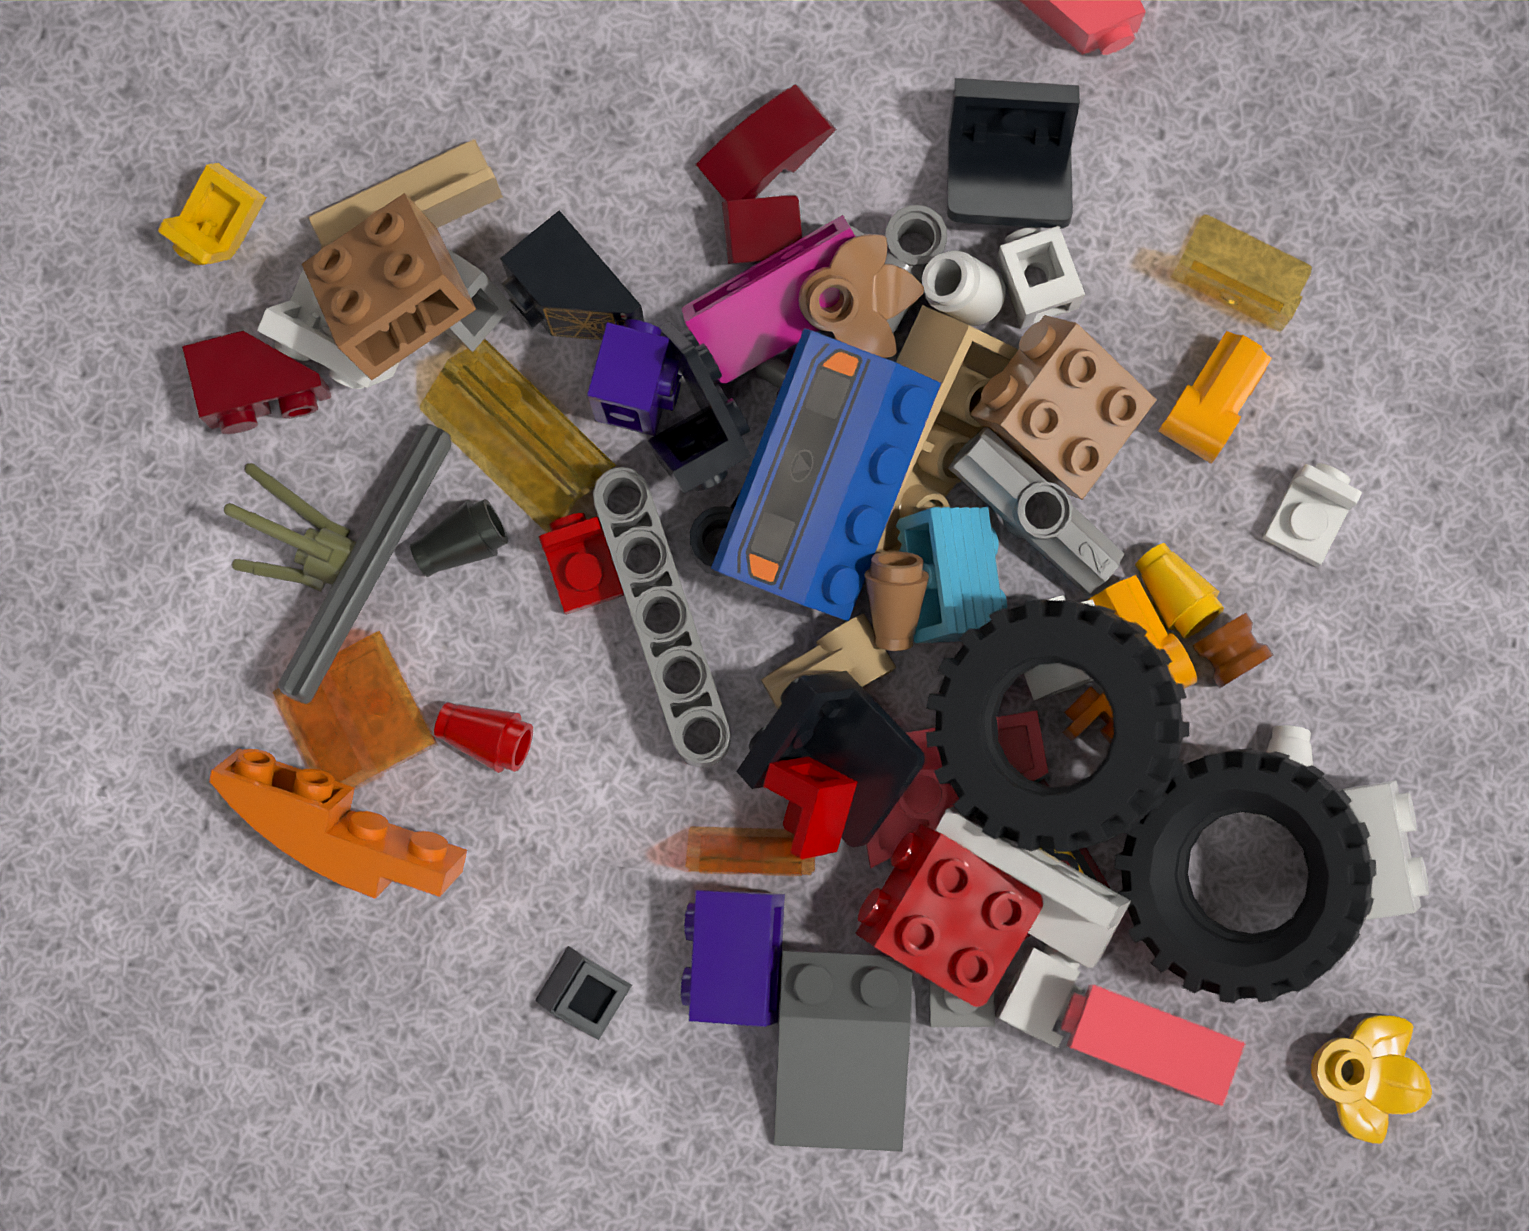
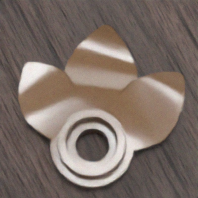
(867, 298)

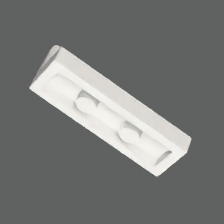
(1076, 910)

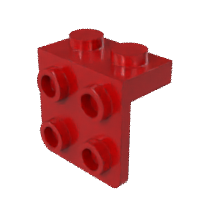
(949, 915)

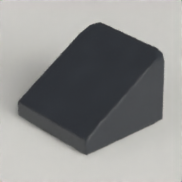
(583, 993)

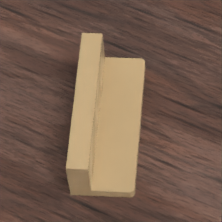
(439, 187)

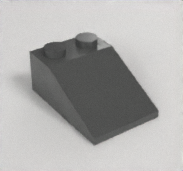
(842, 1051)

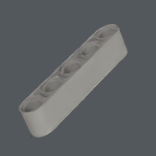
(654, 588)

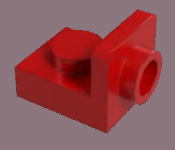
(580, 562)

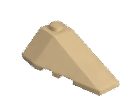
(963, 364)

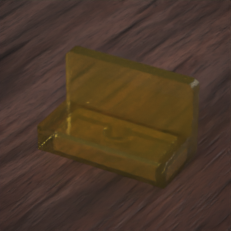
(1242, 272)

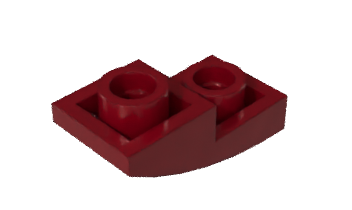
(766, 143)

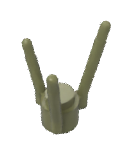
(319, 552)

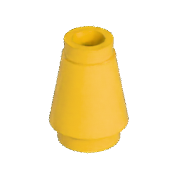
(1179, 591)

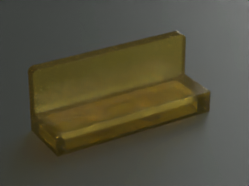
(514, 433)

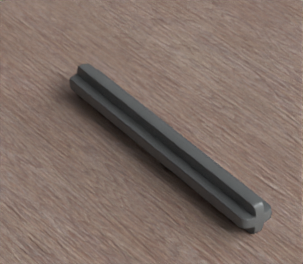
(365, 564)

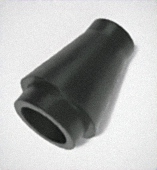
(462, 538)

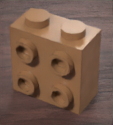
(387, 287)
(1063, 405)

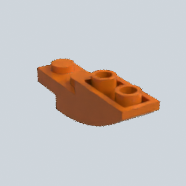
(313, 823)

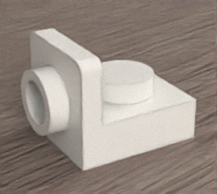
(1312, 512)

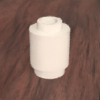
(963, 287)

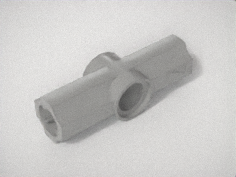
(1065, 537)

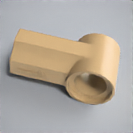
(843, 649)

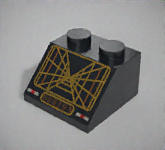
(565, 283)

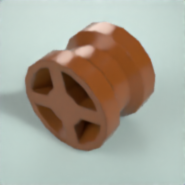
(1232, 650)

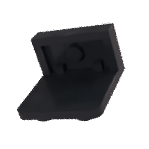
(1011, 153)
(709, 441)
(848, 731)

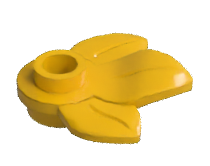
(1381, 1077)

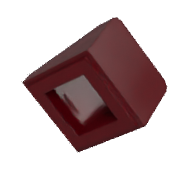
(760, 227)

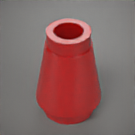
(487, 735)

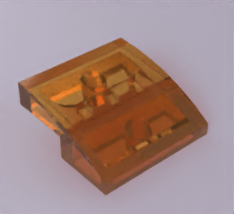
(359, 716)

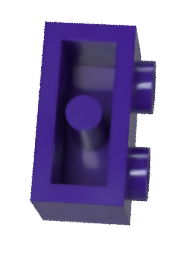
(634, 377)
(734, 957)

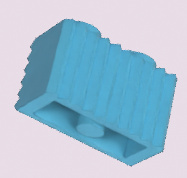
(961, 566)

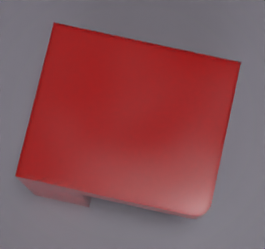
(816, 804)

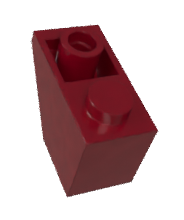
(239, 376)

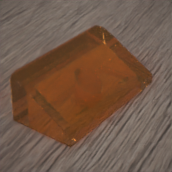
(744, 852)

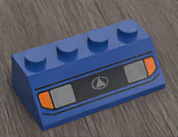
(826, 474)

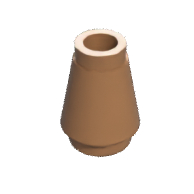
(895, 596)

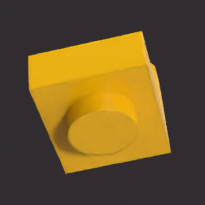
(213, 217)

